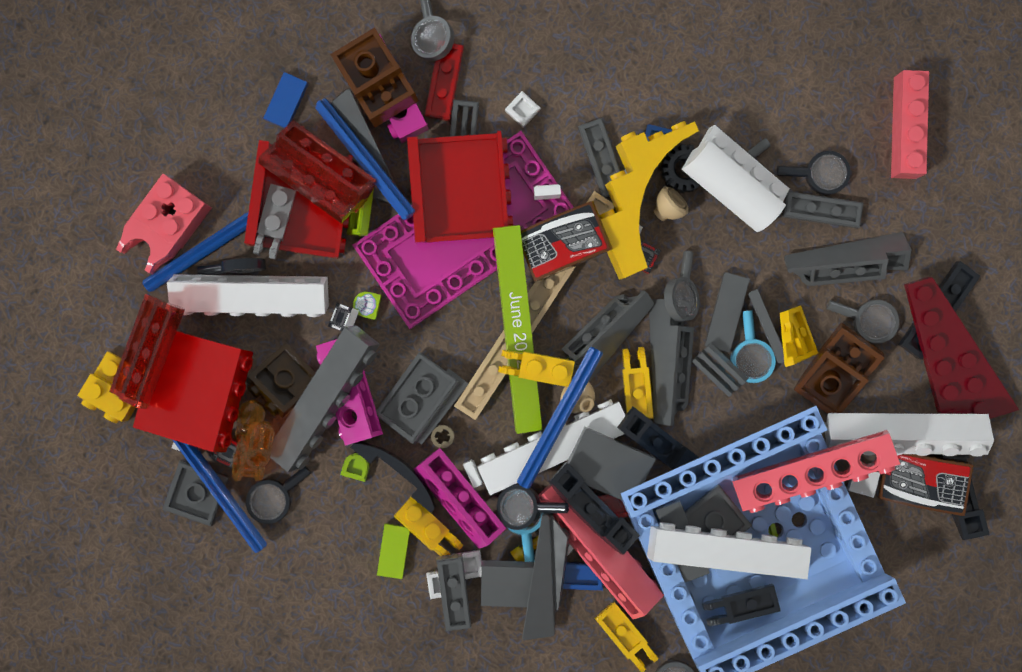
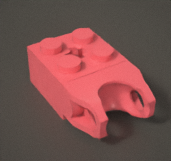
(158, 228)

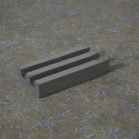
(466, 104)
(717, 372)

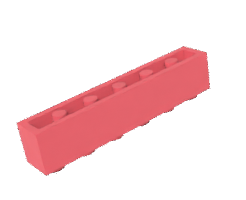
(617, 572)

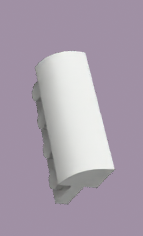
(736, 179)

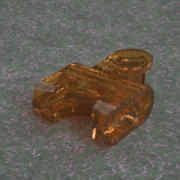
(254, 442)

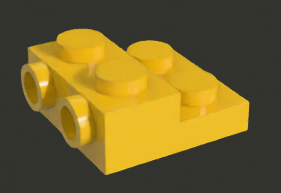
(97, 395)

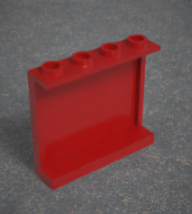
(458, 187)
(308, 228)
(198, 393)

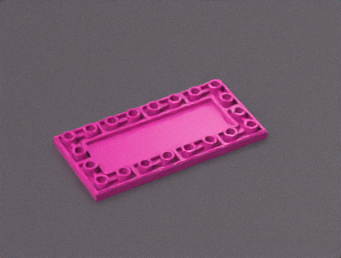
(431, 275)

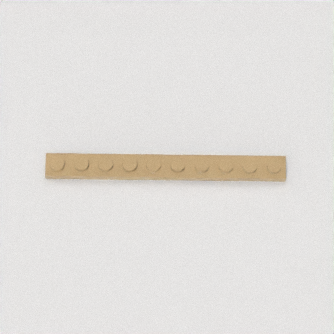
(539, 299)

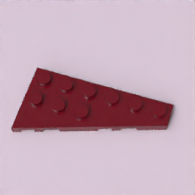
(954, 364)

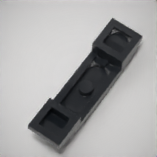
(655, 440)
(371, 452)
(592, 509)
(974, 522)

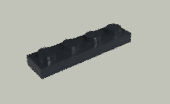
(955, 288)

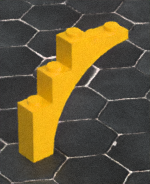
(627, 192)

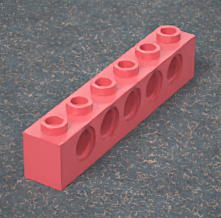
(878, 443)

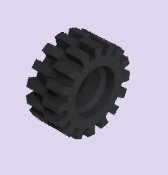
(669, 173)

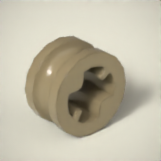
(445, 444)

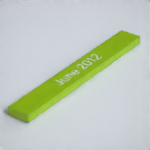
(516, 324)

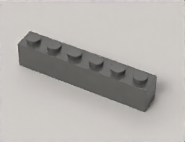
(323, 398)

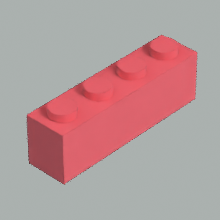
(910, 124)

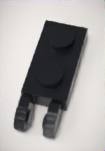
(744, 605)

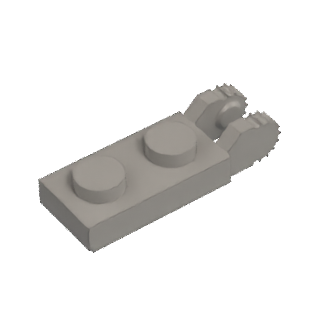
(274, 218)

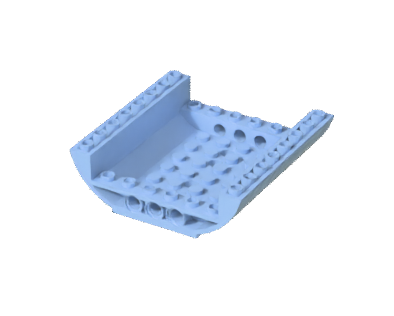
(843, 575)

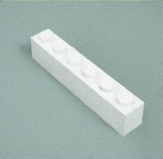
(249, 294)
(916, 432)
(506, 468)
(729, 551)

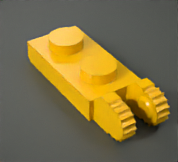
(539, 367)
(637, 384)
(426, 527)
(624, 634)

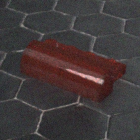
(318, 172)
(146, 351)

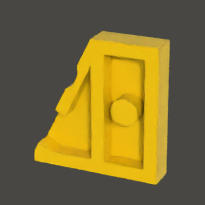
(796, 337)

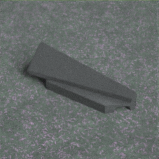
(350, 112)
(851, 261)
(608, 329)
(670, 363)
(547, 579)

